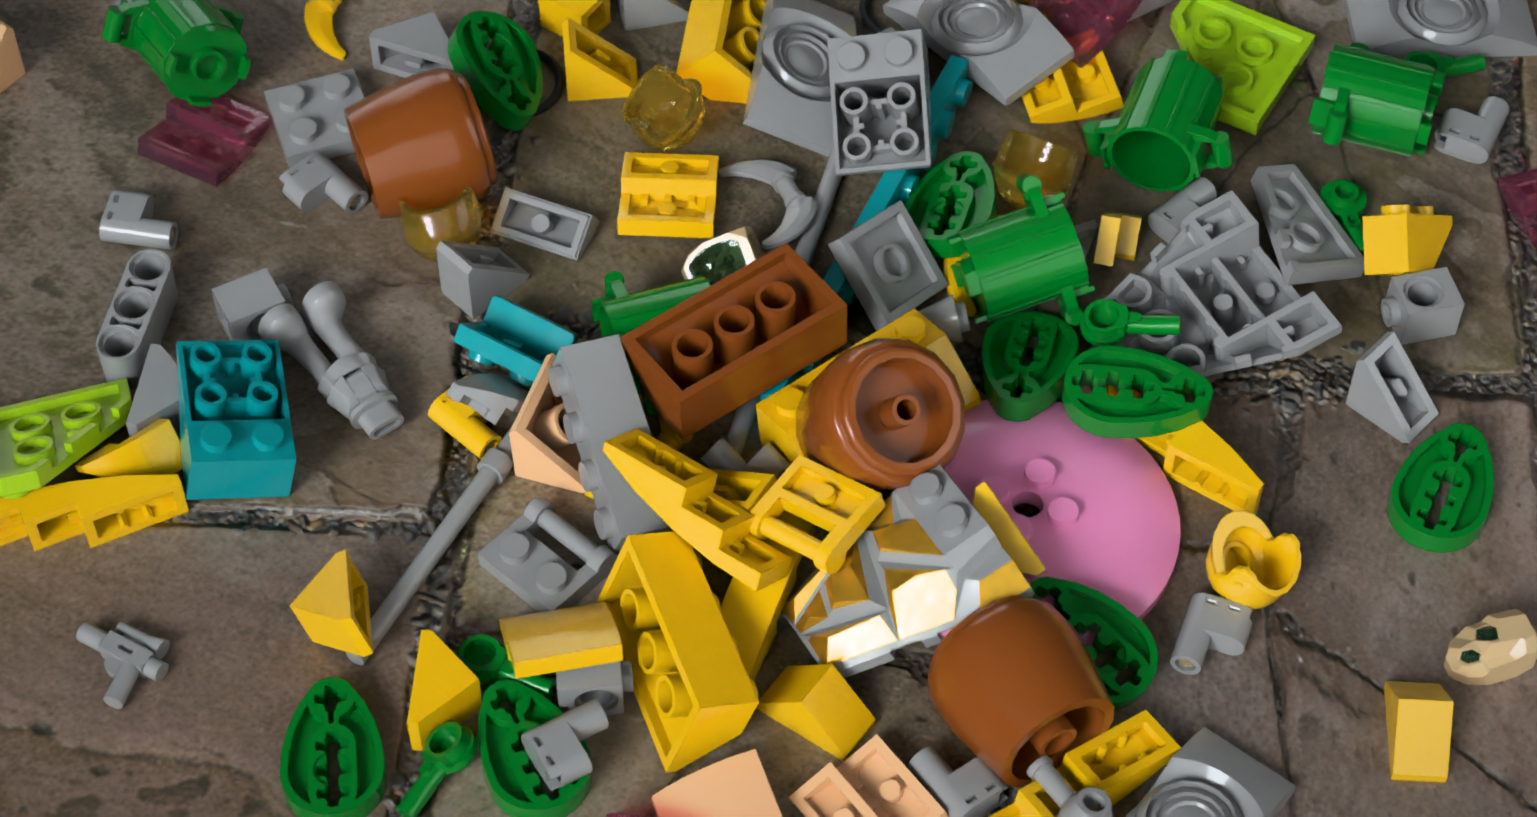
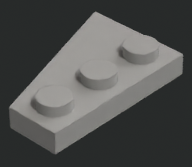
(1303, 229)

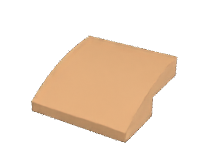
(866, 785)
(720, 790)

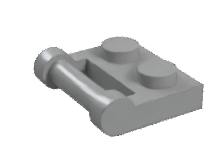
(538, 572)

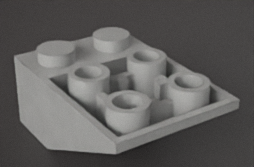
(880, 102)

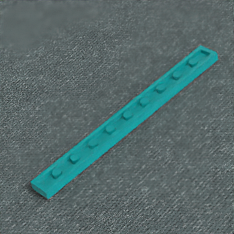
(948, 93)

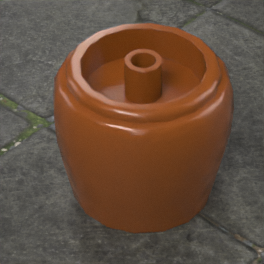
(421, 142)
(882, 414)
(1018, 686)

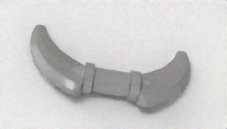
(799, 208)

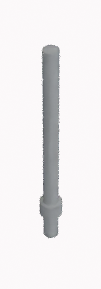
(491, 470)

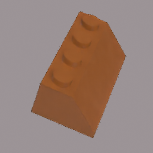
(736, 339)

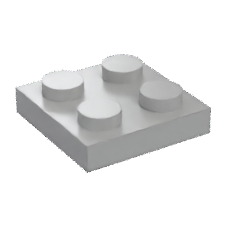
(312, 115)
(888, 265)

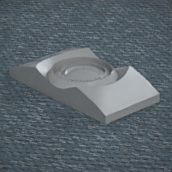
(1443, 27)
(1005, 41)
(791, 72)
(1214, 781)

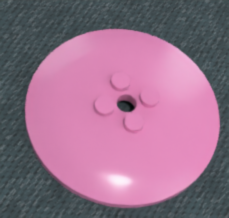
(1100, 502)

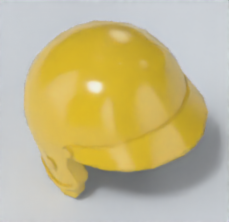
(1249, 562)

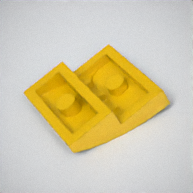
(1074, 93)
(668, 195)
(561, 639)

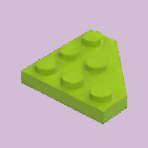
(1245, 48)
(56, 431)

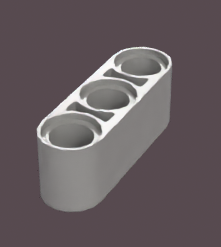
(137, 315)

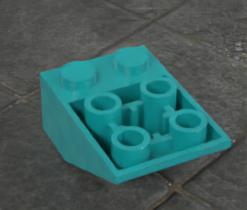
(234, 420)

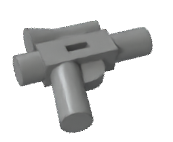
(127, 656)

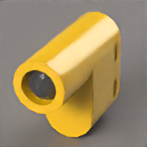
(463, 424)

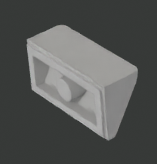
(543, 224)

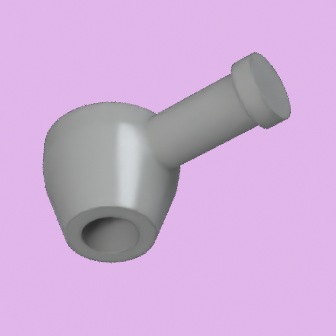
(1085, 803)

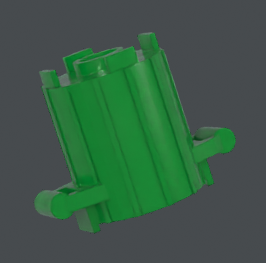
(185, 42)
(1376, 101)
(1164, 126)
(1023, 258)
(624, 312)

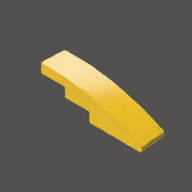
(1205, 464)
(685, 500)
(96, 506)
(754, 615)
(1111, 761)

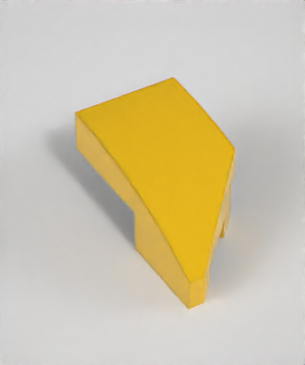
(1117, 237)
(147, 452)

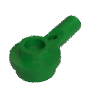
(1449, 65)
(1346, 203)
(1109, 323)
(490, 664)
(446, 751)

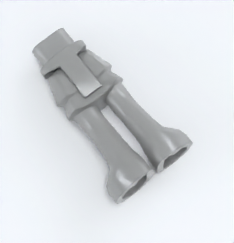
(353, 381)

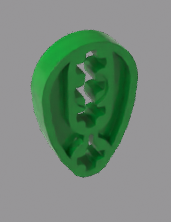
(515, 83)
(941, 189)
(1004, 367)
(1124, 416)
(1467, 499)
(1114, 630)
(359, 757)
(506, 767)

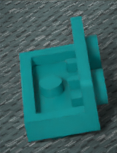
(513, 339)

